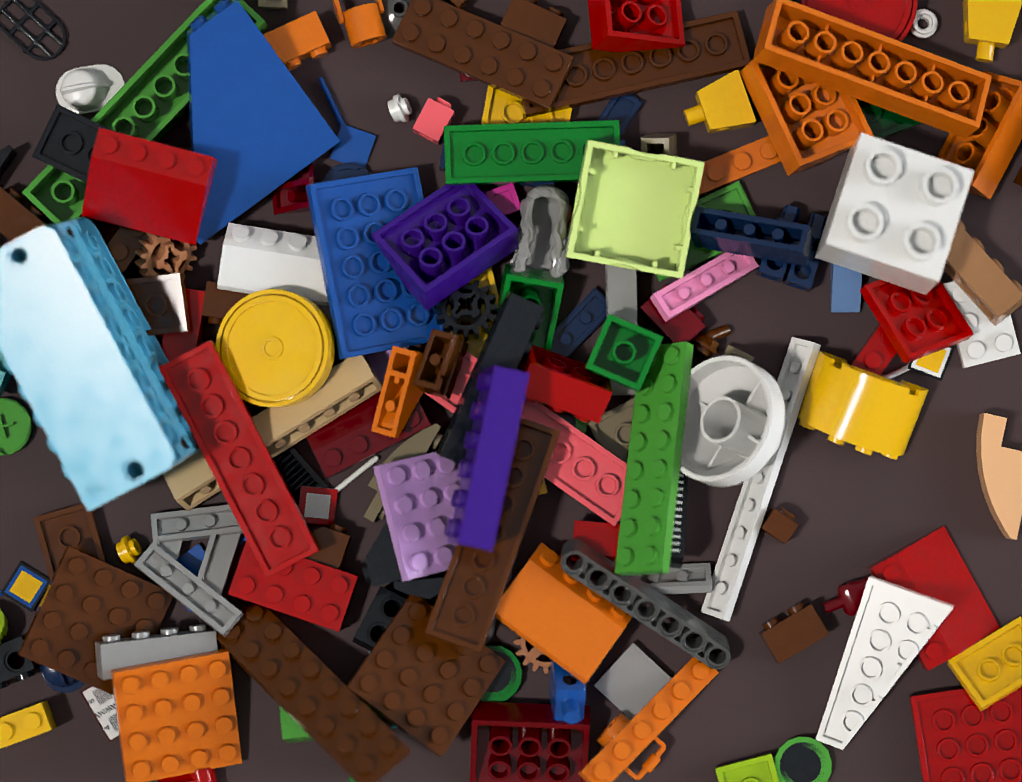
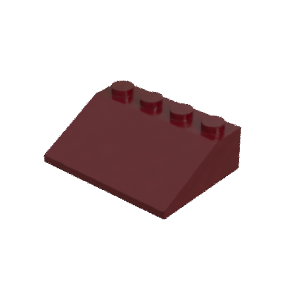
(350, 437)
(526, 744)

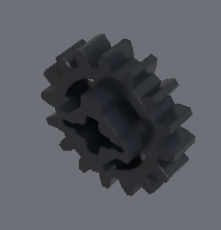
(467, 321)

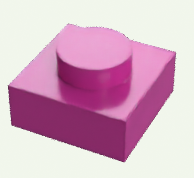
(505, 199)

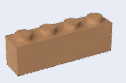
(981, 277)

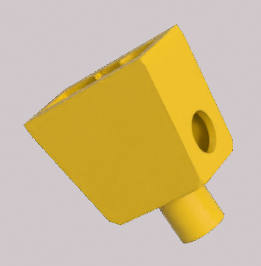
(989, 25)
(722, 105)

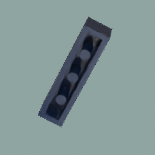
(752, 236)

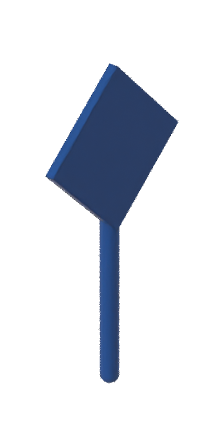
(354, 144)

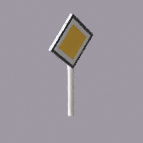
(930, 365)

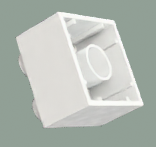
(894, 214)

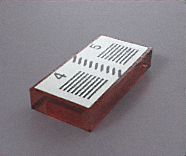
(103, 707)

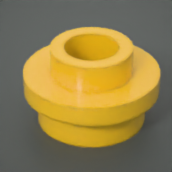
(128, 549)

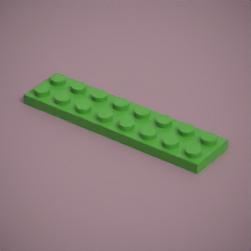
(654, 464)

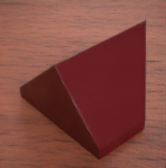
(292, 194)

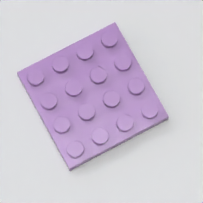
(417, 508)

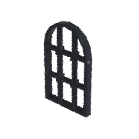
(35, 40)

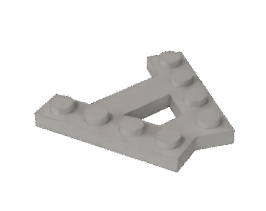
(203, 592)

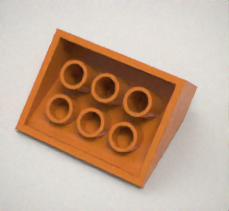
(803, 117)
(561, 615)

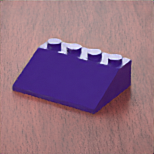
(446, 241)

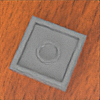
(632, 681)

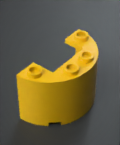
(860, 407)

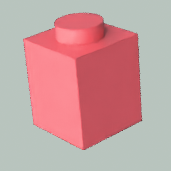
(433, 119)

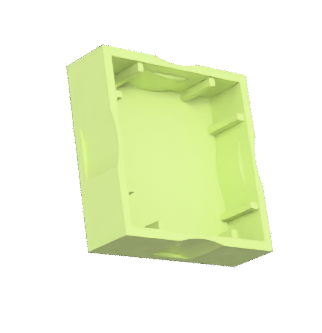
(634, 209)

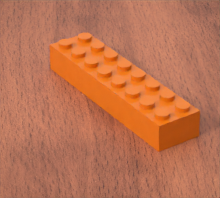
(872, 67)

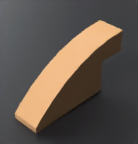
(999, 474)

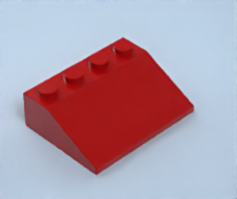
(635, 25)
(148, 186)
(937, 570)

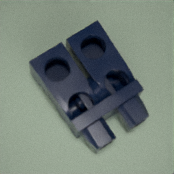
(797, 275)

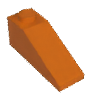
(398, 393)

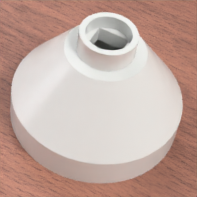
(730, 421)

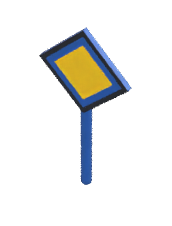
(25, 586)

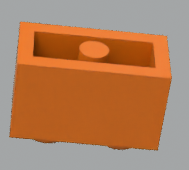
(299, 40)

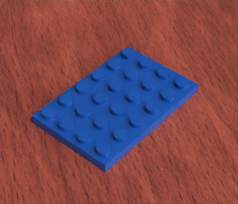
(363, 292)

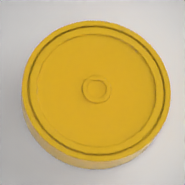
(276, 347)

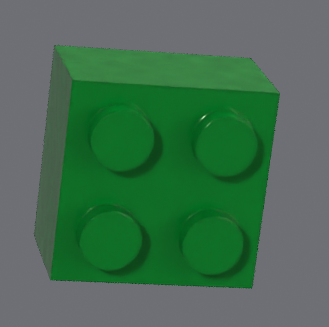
(623, 353)

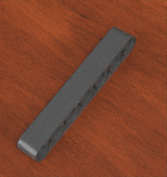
(650, 616)

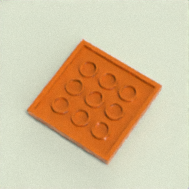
(176, 716)

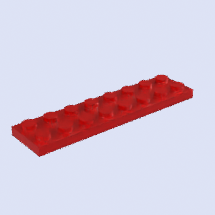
(239, 458)

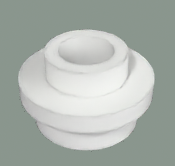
(931, 20)
(399, 108)

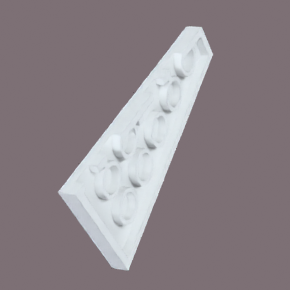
(882, 643)

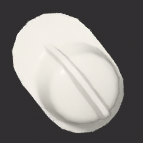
(88, 88)

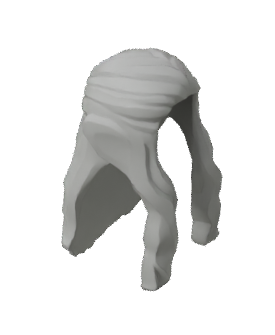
(543, 231)

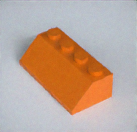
(995, 142)

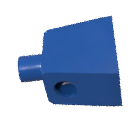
(565, 699)

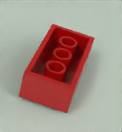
(301, 590)

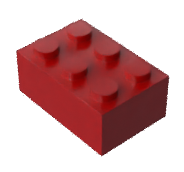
(565, 385)

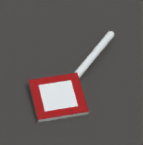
(319, 503)

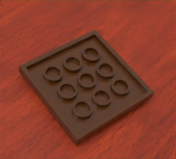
(81, 607)
(422, 680)

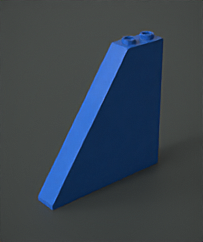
(246, 114)

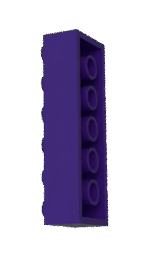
(487, 457)

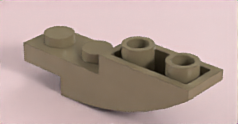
(414, 446)

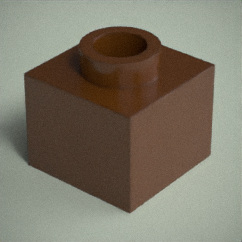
(779, 525)

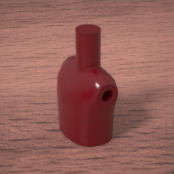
(848, 597)

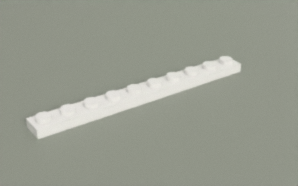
(758, 489)

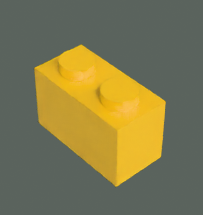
(26, 724)

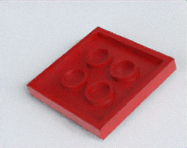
(916, 321)

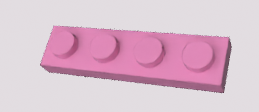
(702, 283)

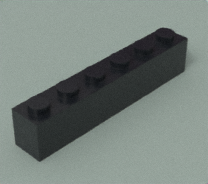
(503, 347)

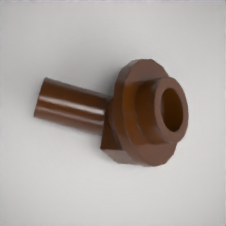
(706, 343)

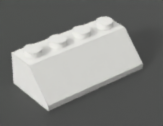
(271, 259)

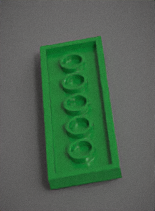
(521, 151)

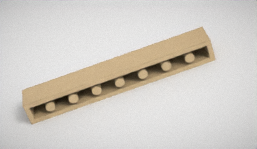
(281, 428)

